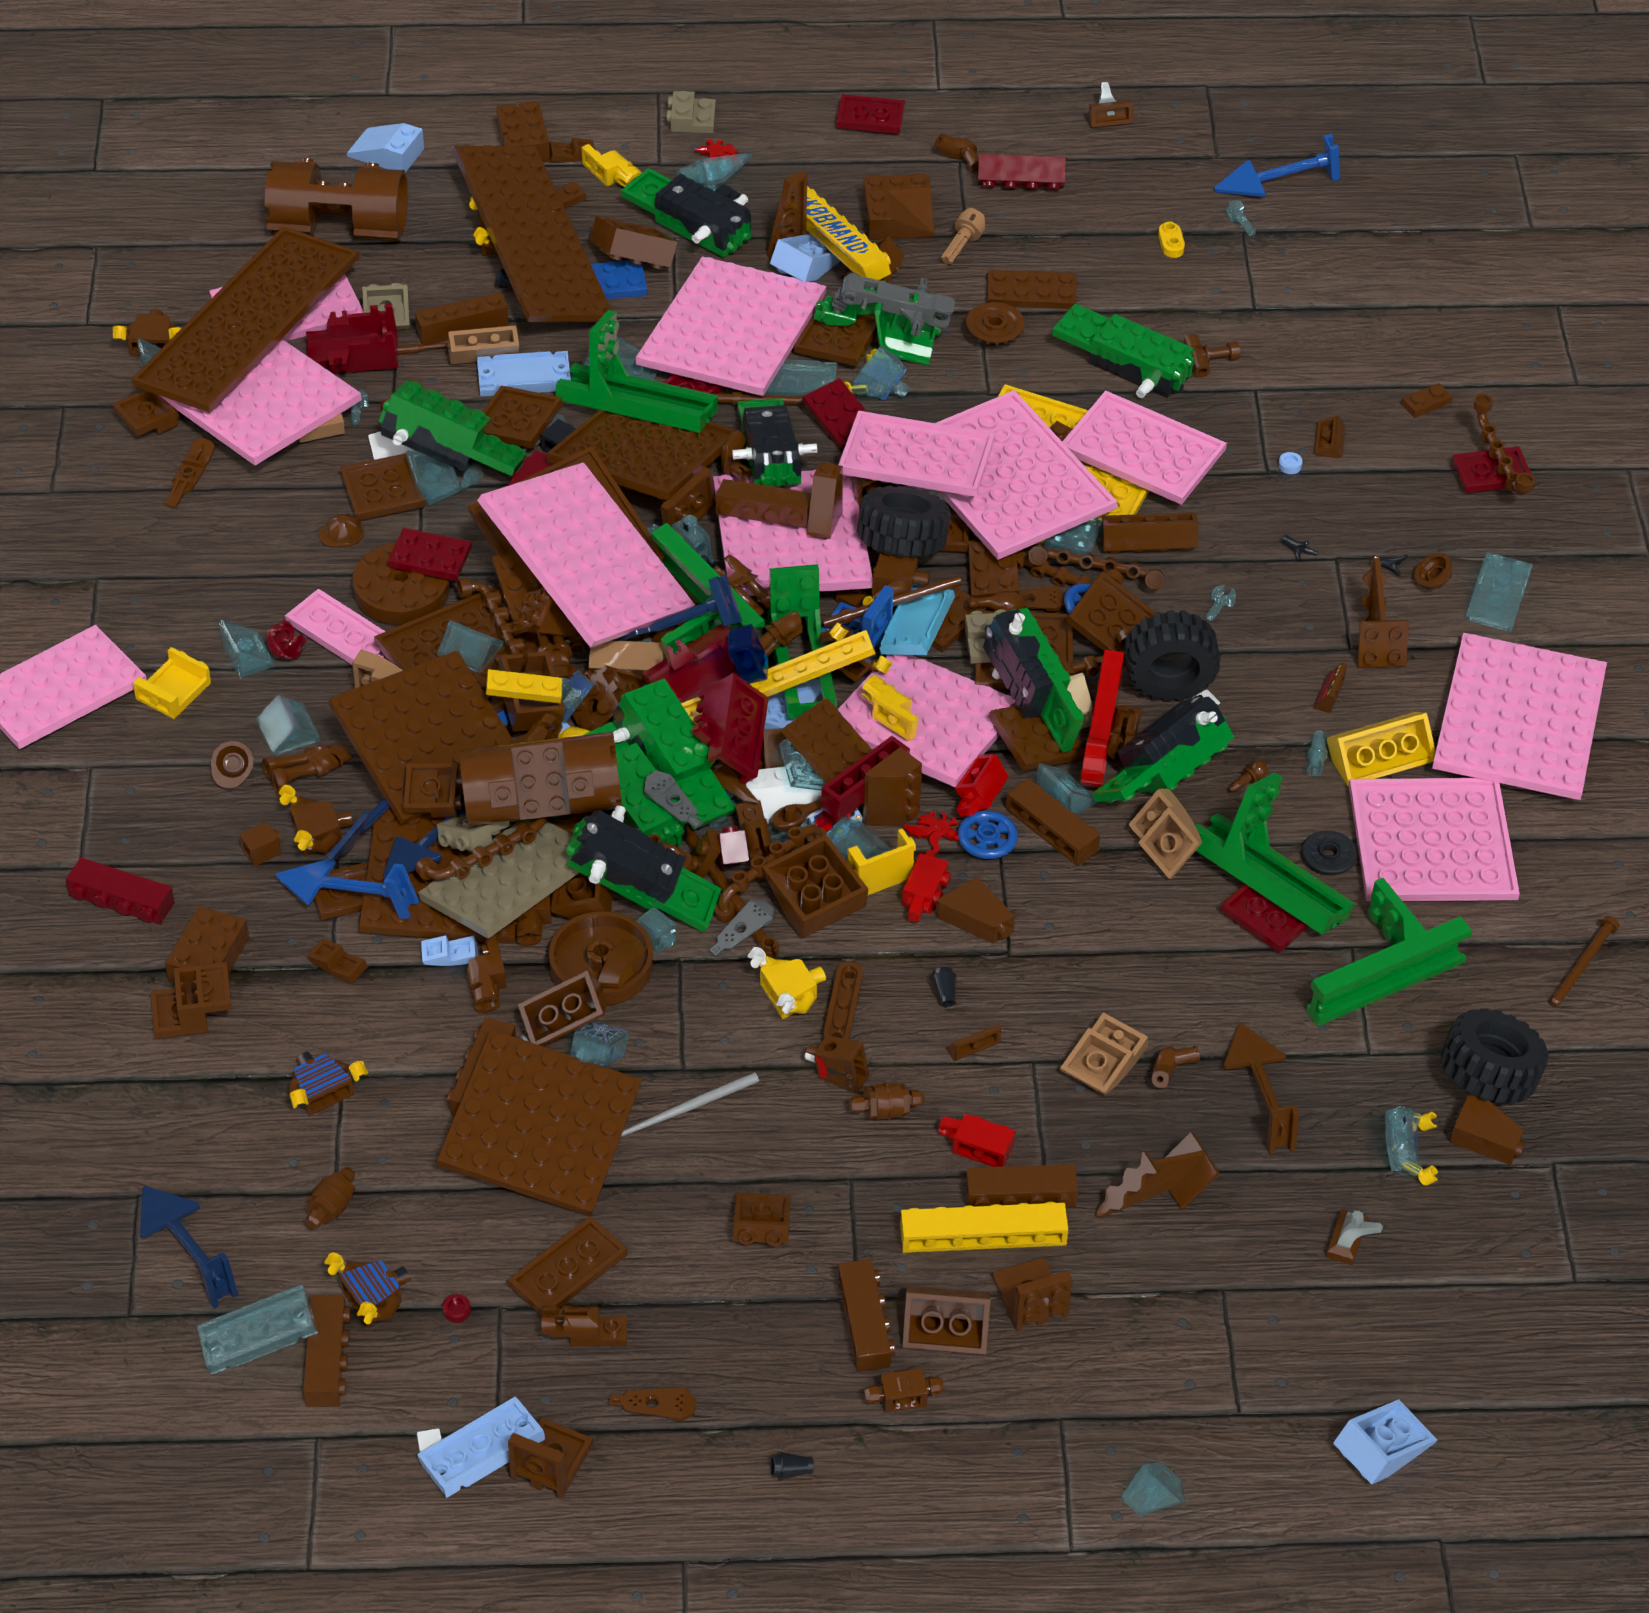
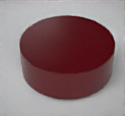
(456, 1308)

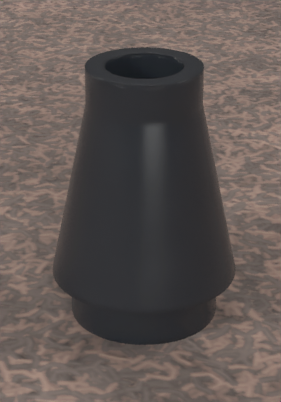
(945, 985)
(790, 1465)

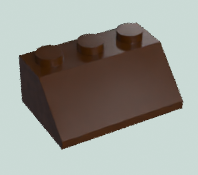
(893, 790)
(581, 897)
(563, 1008)
(946, 1320)

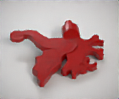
(716, 150)
(935, 830)

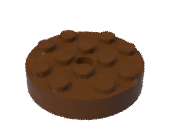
(395, 594)
(592, 937)

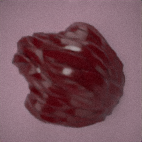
(283, 642)

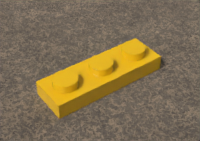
(524, 686)

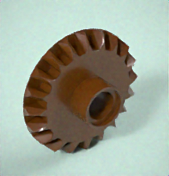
(995, 323)

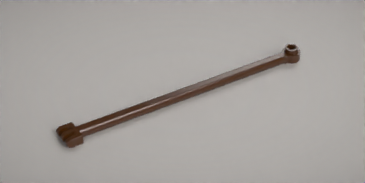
(763, 941)

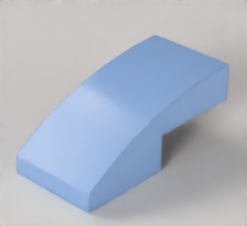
(442, 952)

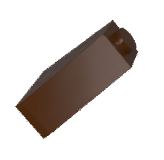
(826, 500)
(976, 911)
(1487, 1131)

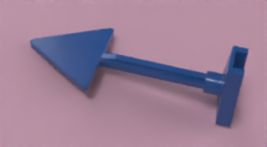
(1248, 182)
(308, 879)

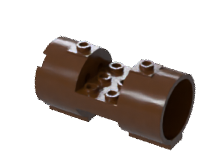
(298, 197)
(540, 778)

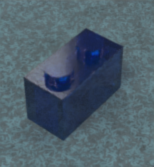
(748, 654)

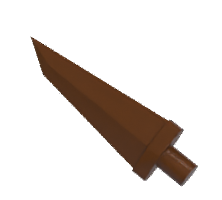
(731, 782)

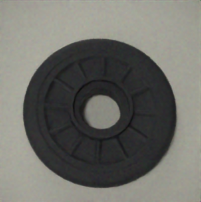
(1339, 863)

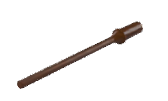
(415, 348)

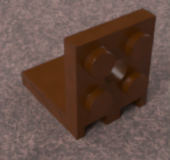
(607, 691)
(1033, 1292)
(545, 1464)

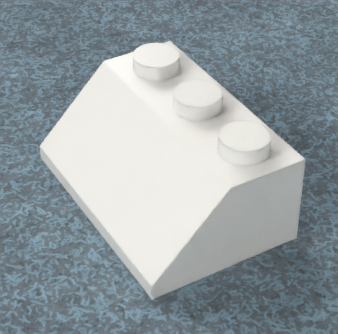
(775, 791)

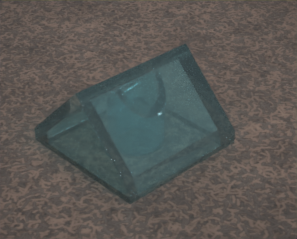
(433, 477)
(474, 646)
(244, 649)
(287, 725)
(1064, 788)
(853, 833)

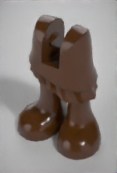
(743, 576)
(781, 632)

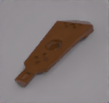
(1046, 598)
(666, 1399)

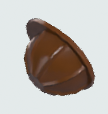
(341, 531)
(1434, 570)
(231, 764)

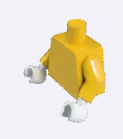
(787, 982)

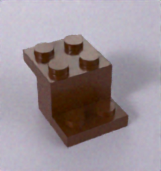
(195, 994)

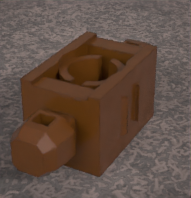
(903, 1390)

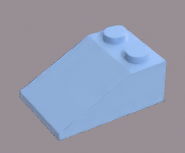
(389, 146)
(803, 257)
(1383, 1440)

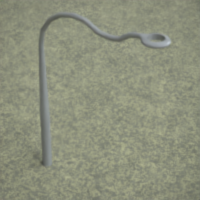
(693, 1103)

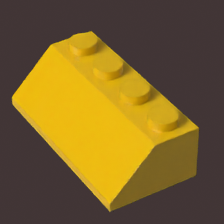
(1383, 747)

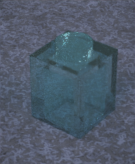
(660, 929)

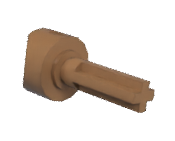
(966, 231)

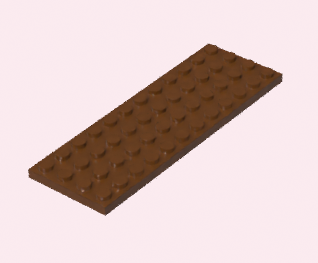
(532, 233)
(245, 319)

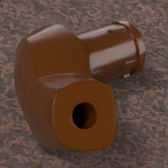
(958, 149)
(735, 467)
(1168, 1061)

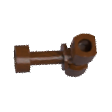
(1203, 354)

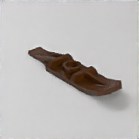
(195, 462)

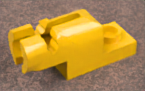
(609, 167)
(890, 707)

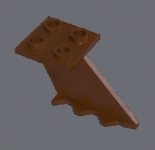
(543, 616)
(1380, 640)
(1183, 1172)

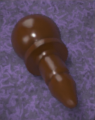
(1256, 771)

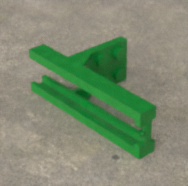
(610, 388)
(693, 575)
(798, 591)
(1246, 853)
(1410, 960)

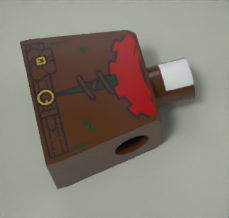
(840, 1062)

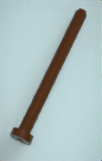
(1608, 925)

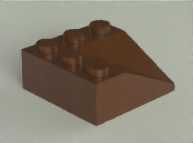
(898, 206)
(633, 241)
(815, 886)

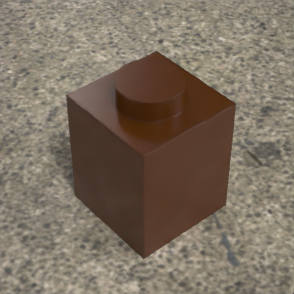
(260, 843)

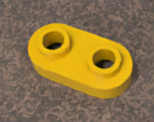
(1171, 239)

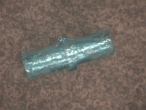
(1317, 753)

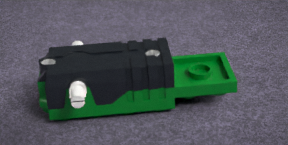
(692, 210)
(1128, 350)
(770, 443)
(1033, 673)
(640, 868)

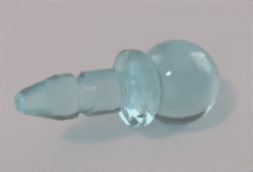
(472, 476)

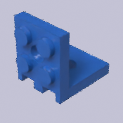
(875, 619)

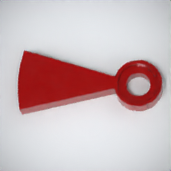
(1102, 720)

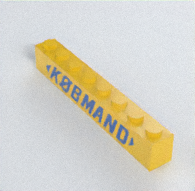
(844, 239)

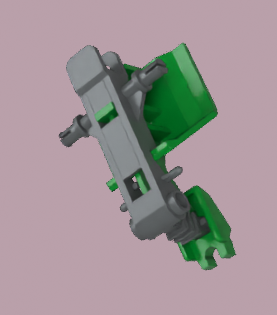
(904, 316)

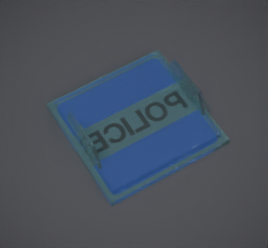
(574, 692)

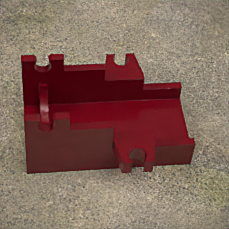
(356, 341)
(695, 665)
(733, 724)

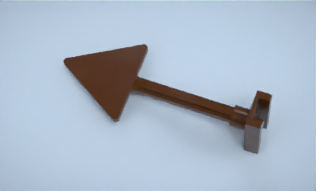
(1254, 1051)

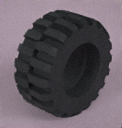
(903, 521)
(1170, 634)
(1494, 1056)

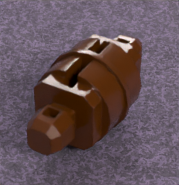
(886, 1101)
(330, 1198)

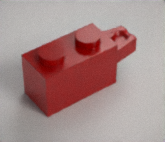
(980, 784)
(925, 885)
(979, 1139)

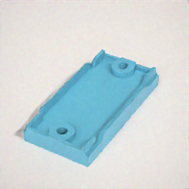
(916, 624)

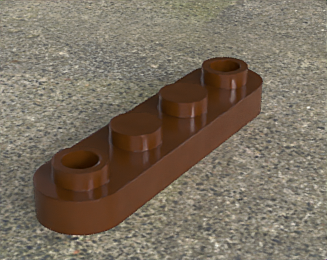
(844, 1001)

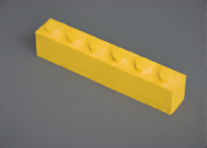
(983, 1227)

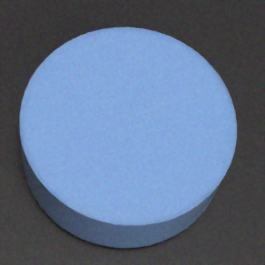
(1290, 463)

